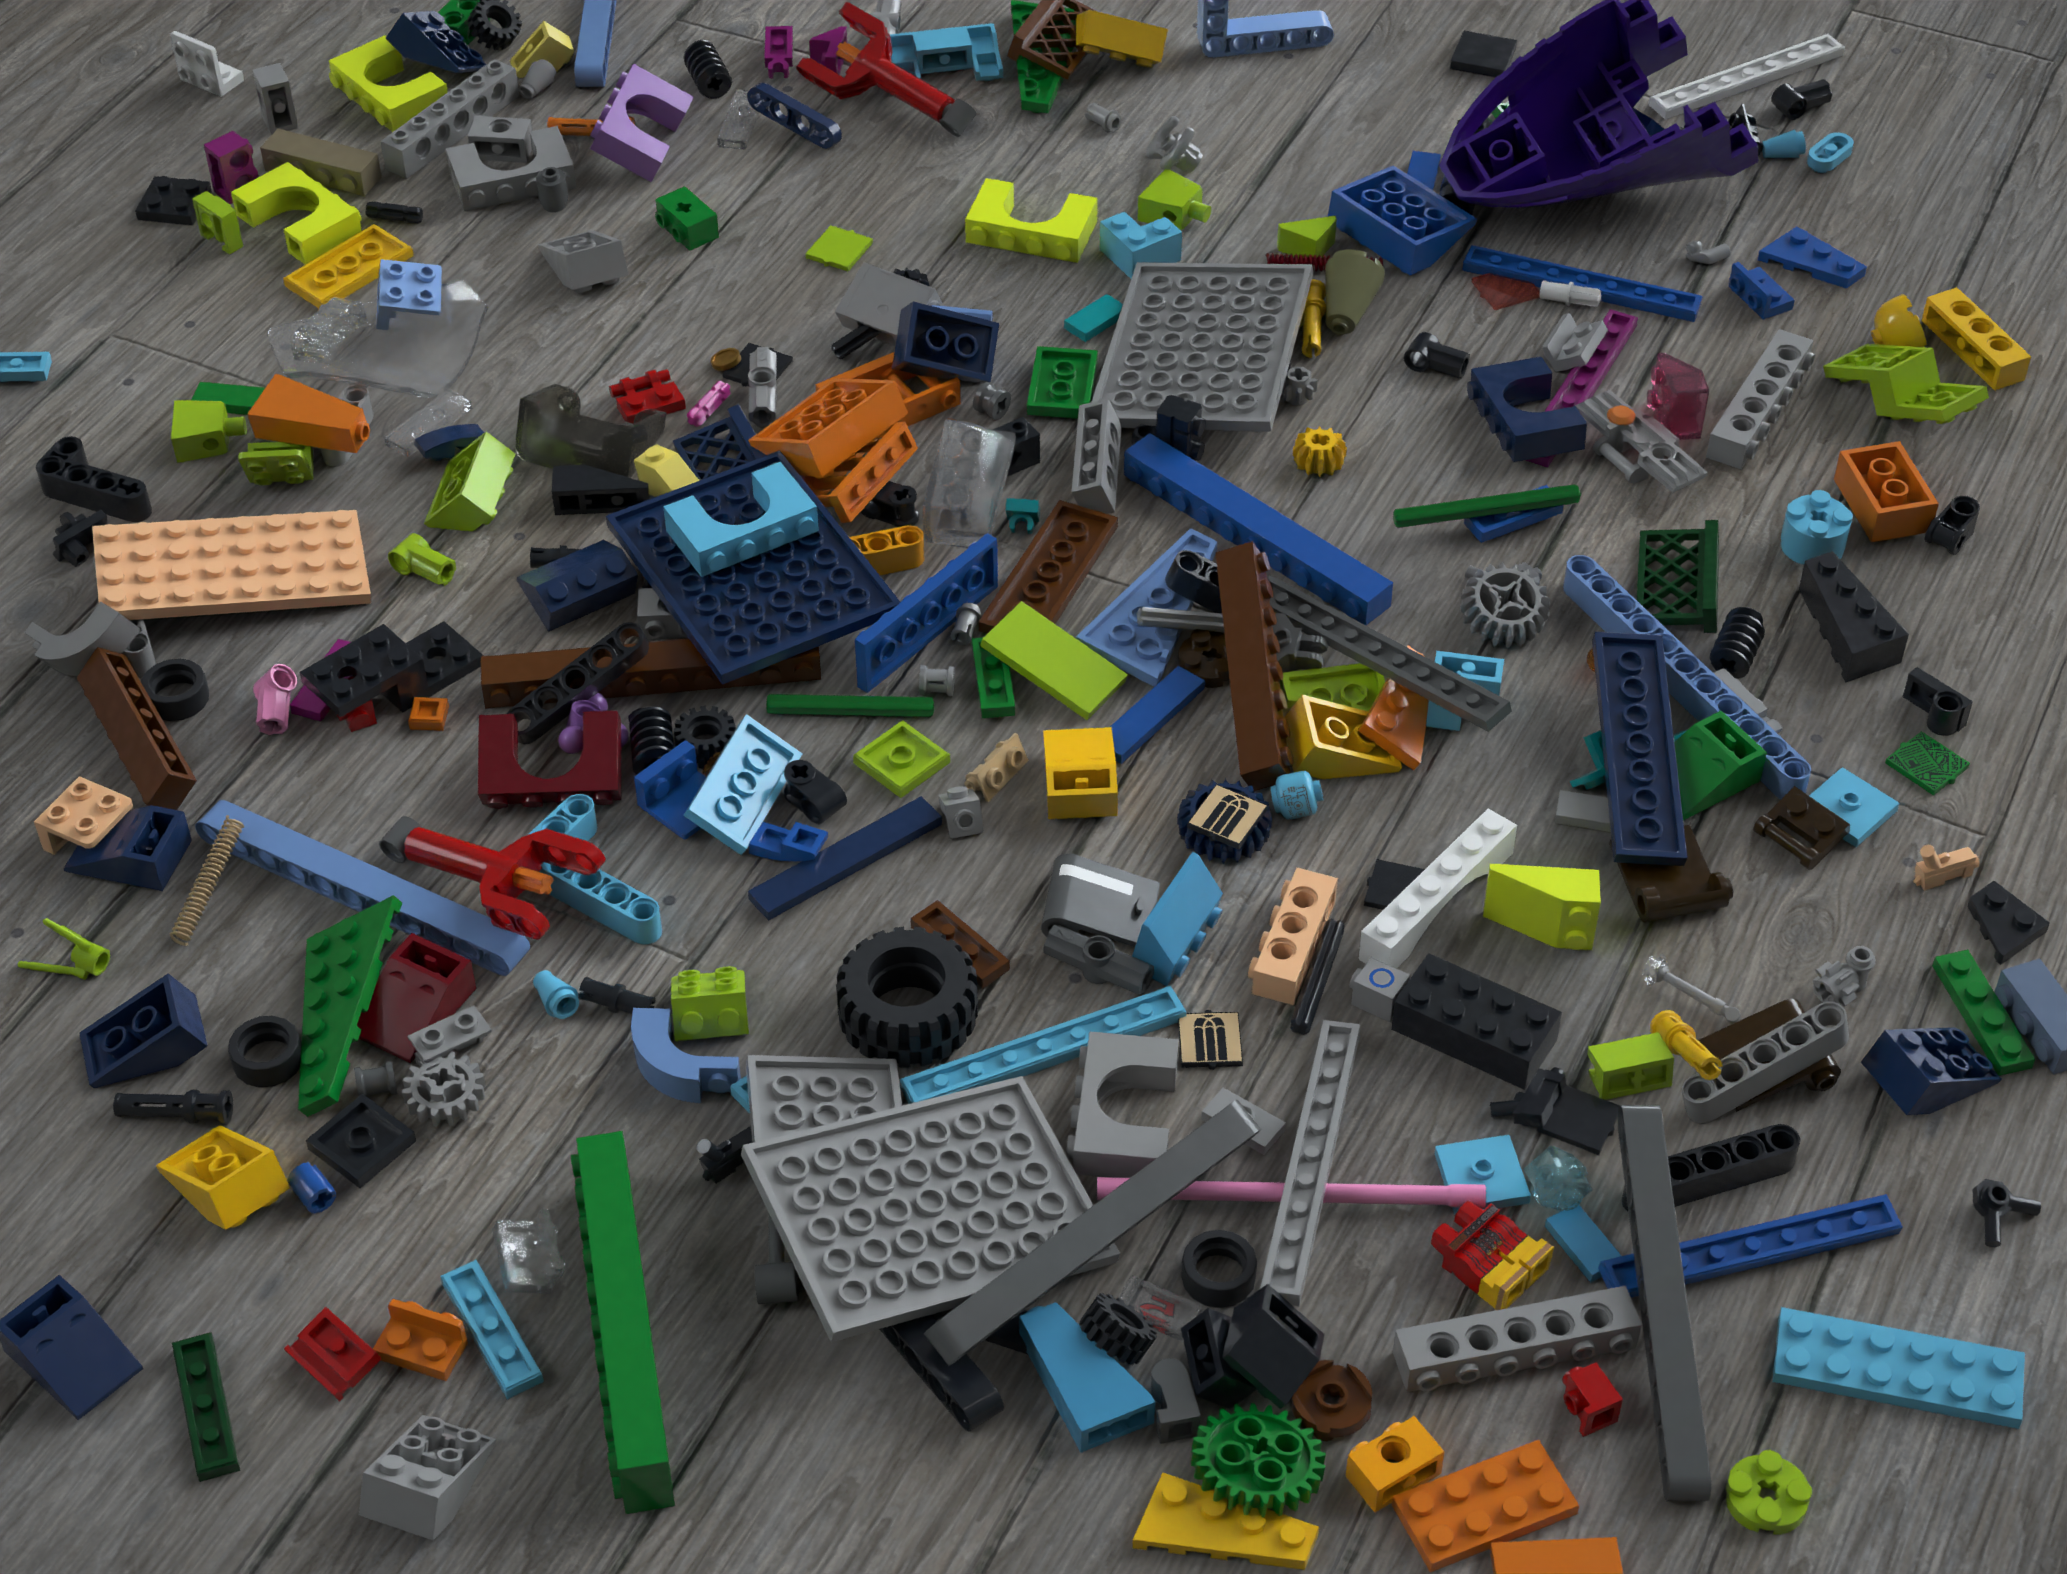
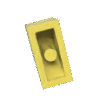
(544, 44)
(663, 470)

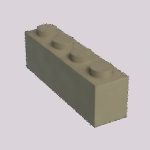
(323, 161)

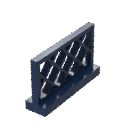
(739, 431)

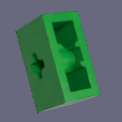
(687, 218)

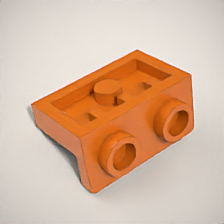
(421, 1339)

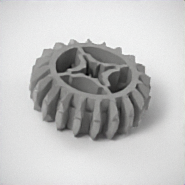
(1506, 619)

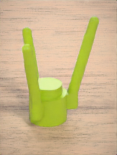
(86, 955)

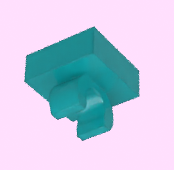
(1022, 510)

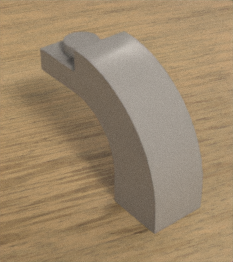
(71, 651)

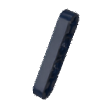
(760, 100)

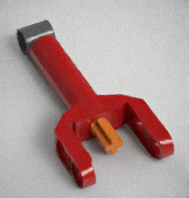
(875, 67)
(501, 873)

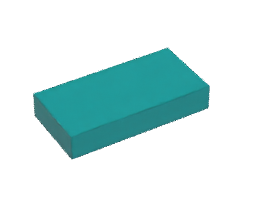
(1094, 318)

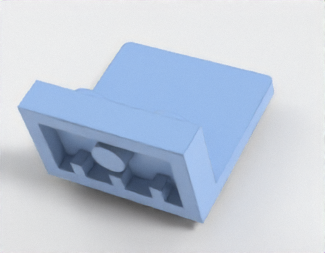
(407, 289)

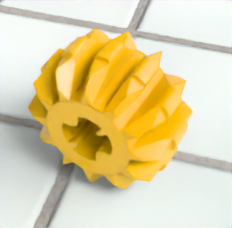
(1319, 451)

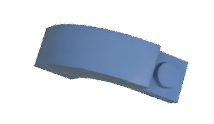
(669, 1068)

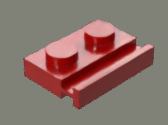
(333, 1353)

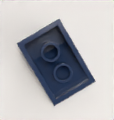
(945, 344)
(144, 1034)

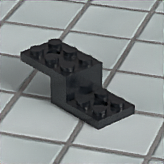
(391, 668)

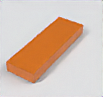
(1557, 1556)

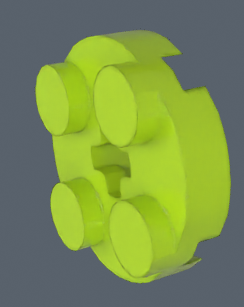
(1774, 1473)

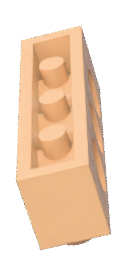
(1293, 936)

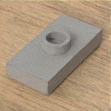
(1270, 1125)

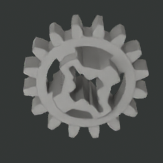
(447, 1089)

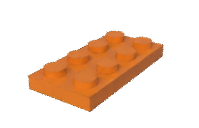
(1484, 1505)

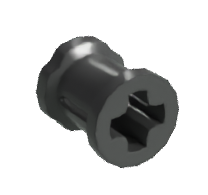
(376, 1080)

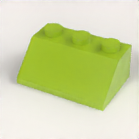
(471, 486)

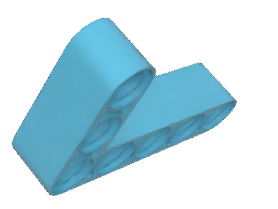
(598, 894)

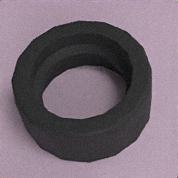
(171, 672)
(255, 1032)
(1219, 1293)

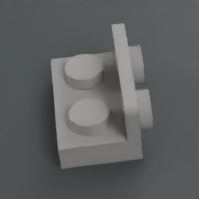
(1573, 344)

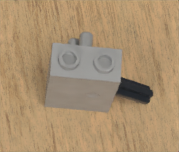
(874, 307)

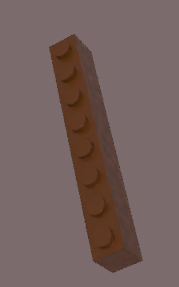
(1253, 665)

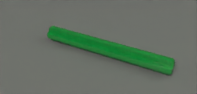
(850, 705)

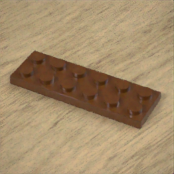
(1053, 563)

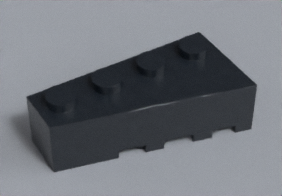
(1851, 618)

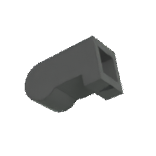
(1179, 1409)

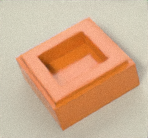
(428, 713)

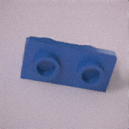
(1759, 291)

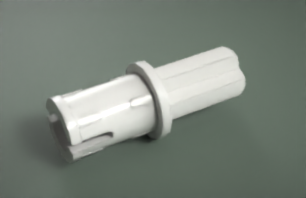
(1570, 293)

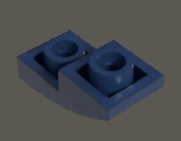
(443, 441)

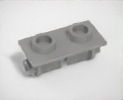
(449, 1034)

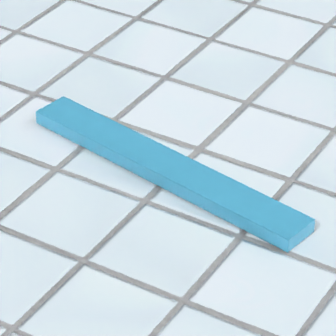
(1044, 1047)

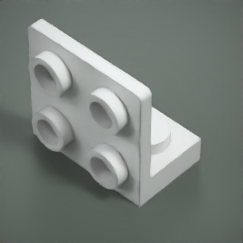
(200, 66)

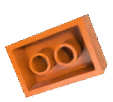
(1885, 491)

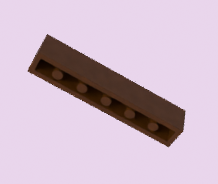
(136, 729)

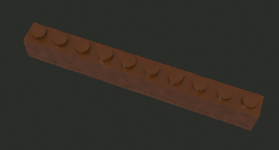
(665, 669)

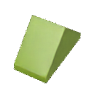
(1307, 236)

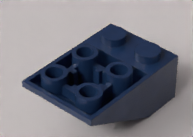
(431, 41)
(137, 850)
(1928, 1068)
(67, 1347)

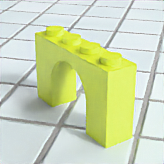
(392, 106)
(292, 189)
(1058, 238)

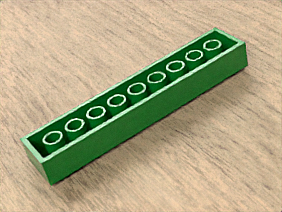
(621, 1325)

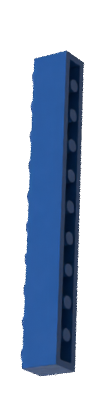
(1243, 518)

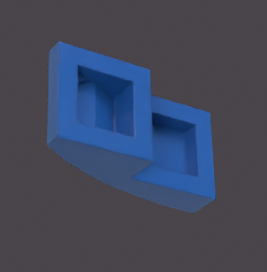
(781, 844)

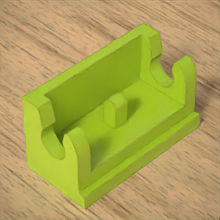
(1631, 1066)

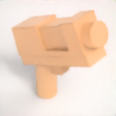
(1943, 867)

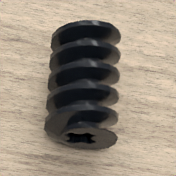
(707, 69)
(1738, 641)
(649, 736)

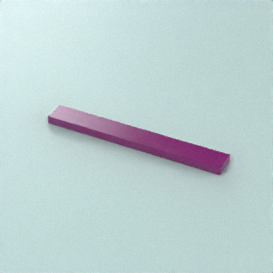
(1584, 380)

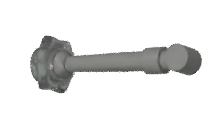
(1658, 970)

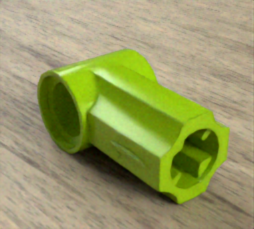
(416, 556)

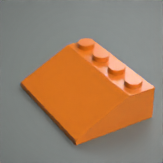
(833, 424)

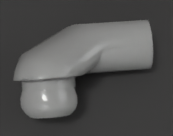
(1706, 256)

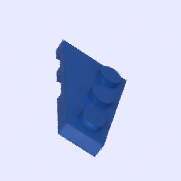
(1811, 254)

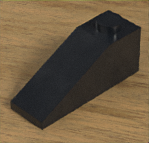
(594, 491)

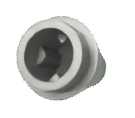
(538, 77)

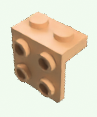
(81, 816)

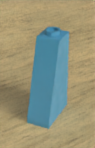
(1085, 1383)

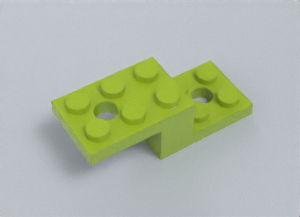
(1906, 383)

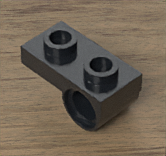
(1946, 706)

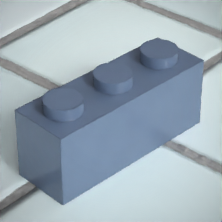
(2038, 1010)

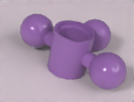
(571, 737)

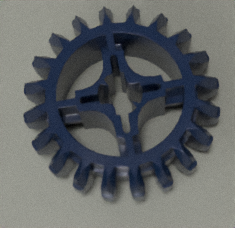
(1202, 843)

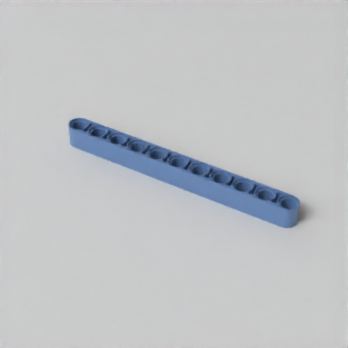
(1687, 676)
(364, 885)

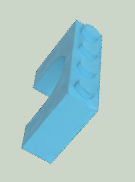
(718, 545)

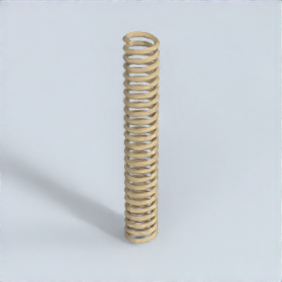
(208, 881)

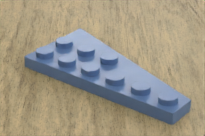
(1137, 648)

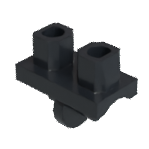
(75, 535)

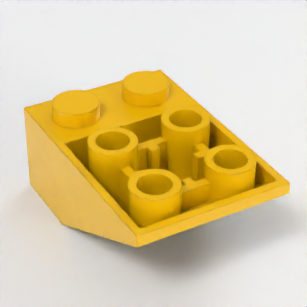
(1080, 773)

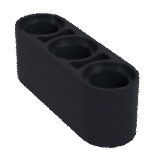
(1195, 579)

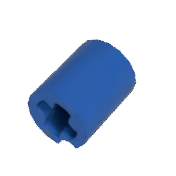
(311, 1187)

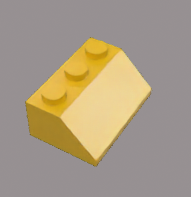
(1120, 38)

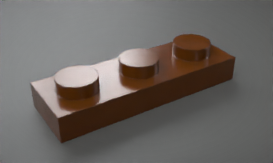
(986, 959)

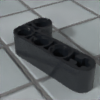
(70, 479)

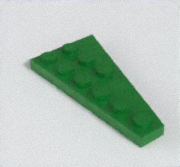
(1036, 84)
(337, 987)

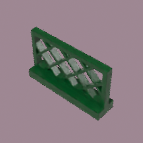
(1706, 568)

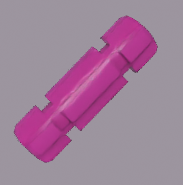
(708, 403)

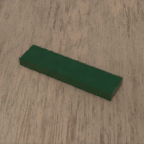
(205, 1407)

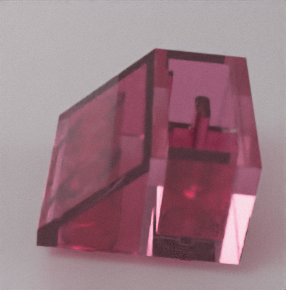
(1678, 396)

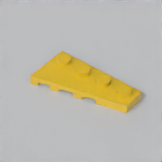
(1189, 1520)

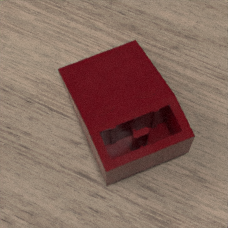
(414, 991)

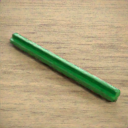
(1486, 506)

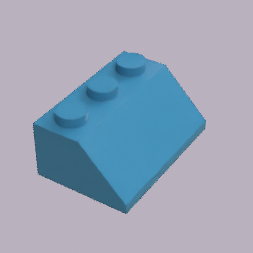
(1179, 921)

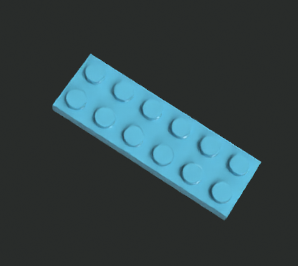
(1899, 1367)

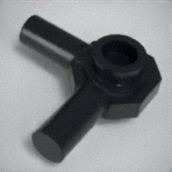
(1995, 1200)

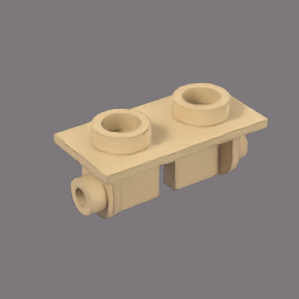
(998, 767)

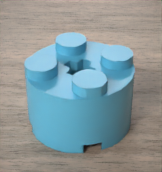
(1815, 527)

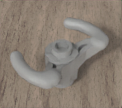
(1174, 148)

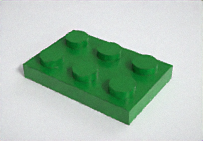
(1061, 381)

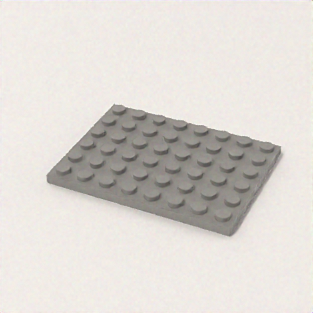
(1206, 337)
(917, 1203)

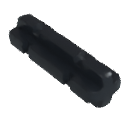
(394, 212)

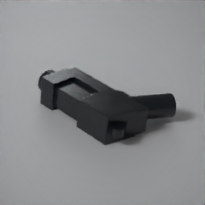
(1536, 1104)
(723, 1159)

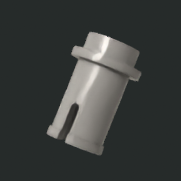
(1107, 119)
(967, 618)
(1862, 961)

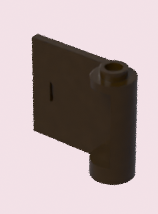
(1676, 890)
(1722, 1043)

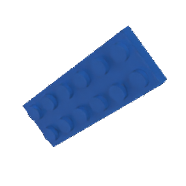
(925, 613)

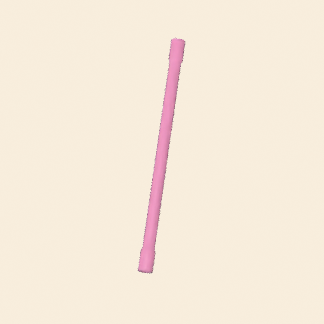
(1451, 1195)

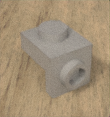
(961, 811)

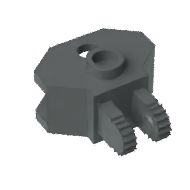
(1297, 649)

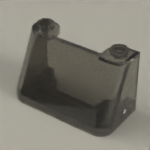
(557, 435)

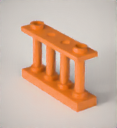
(919, 406)
(867, 473)

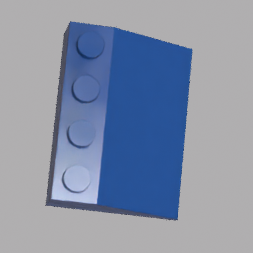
(1399, 218)

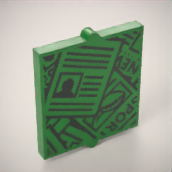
(1927, 763)

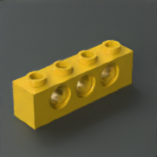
(1976, 338)

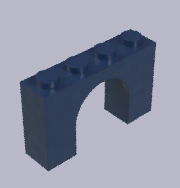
(1522, 432)

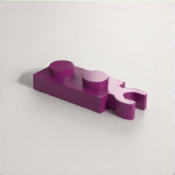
(778, 49)

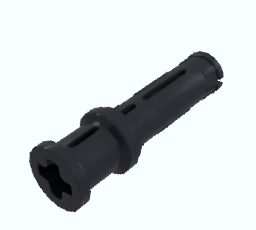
(192, 1102)

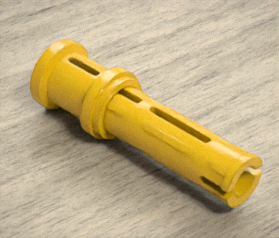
(1312, 316)
(1682, 1041)

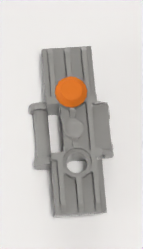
(1629, 429)

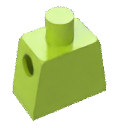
(1172, 198)
(203, 429)

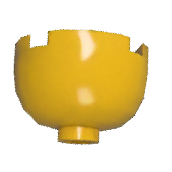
(1897, 325)

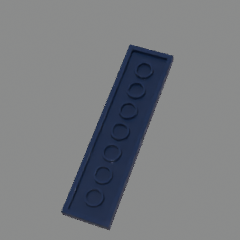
(1638, 749)

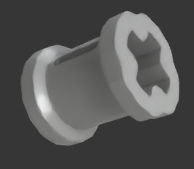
(936, 680)

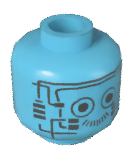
(1296, 795)

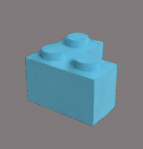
(1130, 243)
(1478, 669)

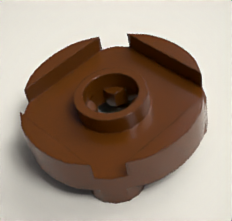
(1338, 1419)

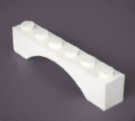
(1403, 922)

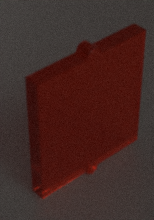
(1503, 290)

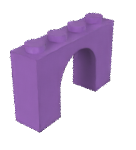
(624, 142)

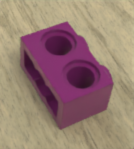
(230, 164)

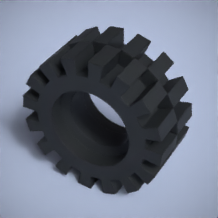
(489, 33)
(704, 723)
(1118, 1329)

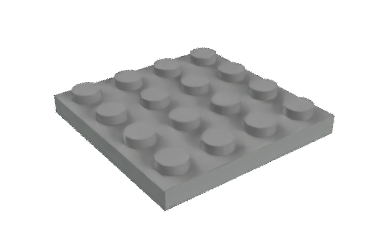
(810, 1092)

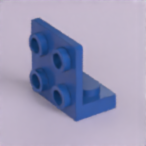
(669, 788)

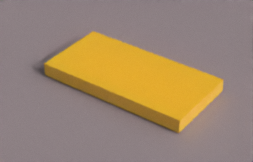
(347, 266)

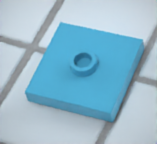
(1856, 803)
(1488, 1163)

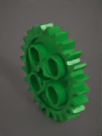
(1258, 1459)

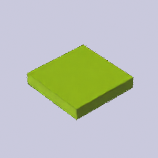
(901, 759)

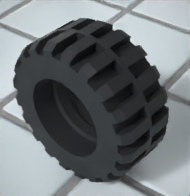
(901, 961)

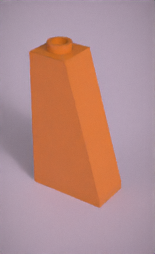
(307, 417)

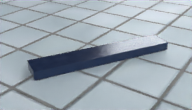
(844, 858)

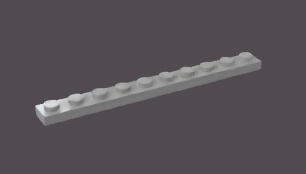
(1311, 1160)

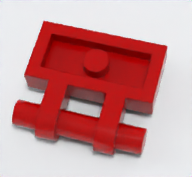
(659, 396)

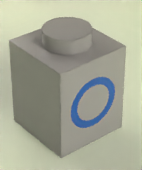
(1377, 988)

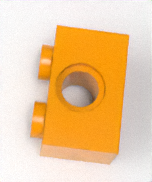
(1379, 1480)

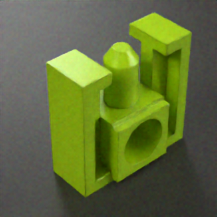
(219, 220)

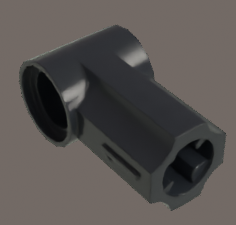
(1795, 101)
(1428, 353)

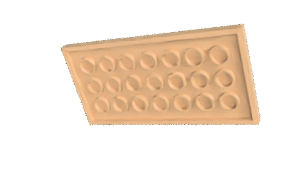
(231, 564)

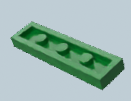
(1983, 1012)

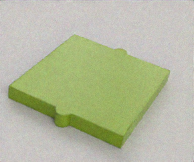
(839, 248)

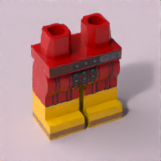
(1491, 1254)

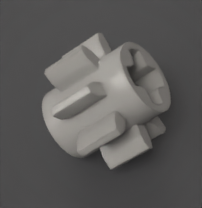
(1299, 386)
(1836, 983)

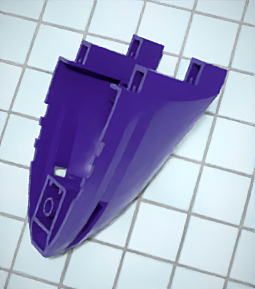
(1574, 121)

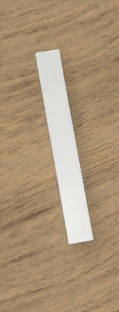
(1747, 76)

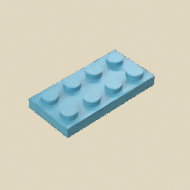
(742, 785)

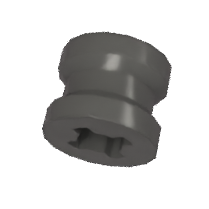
(991, 401)

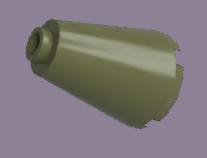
(1350, 288)

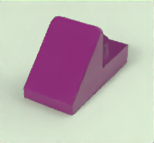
(824, 48)

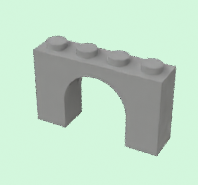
(483, 186)
(1110, 1065)

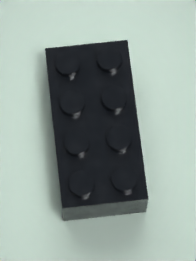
(1476, 1021)

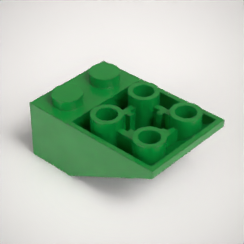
(1715, 763)

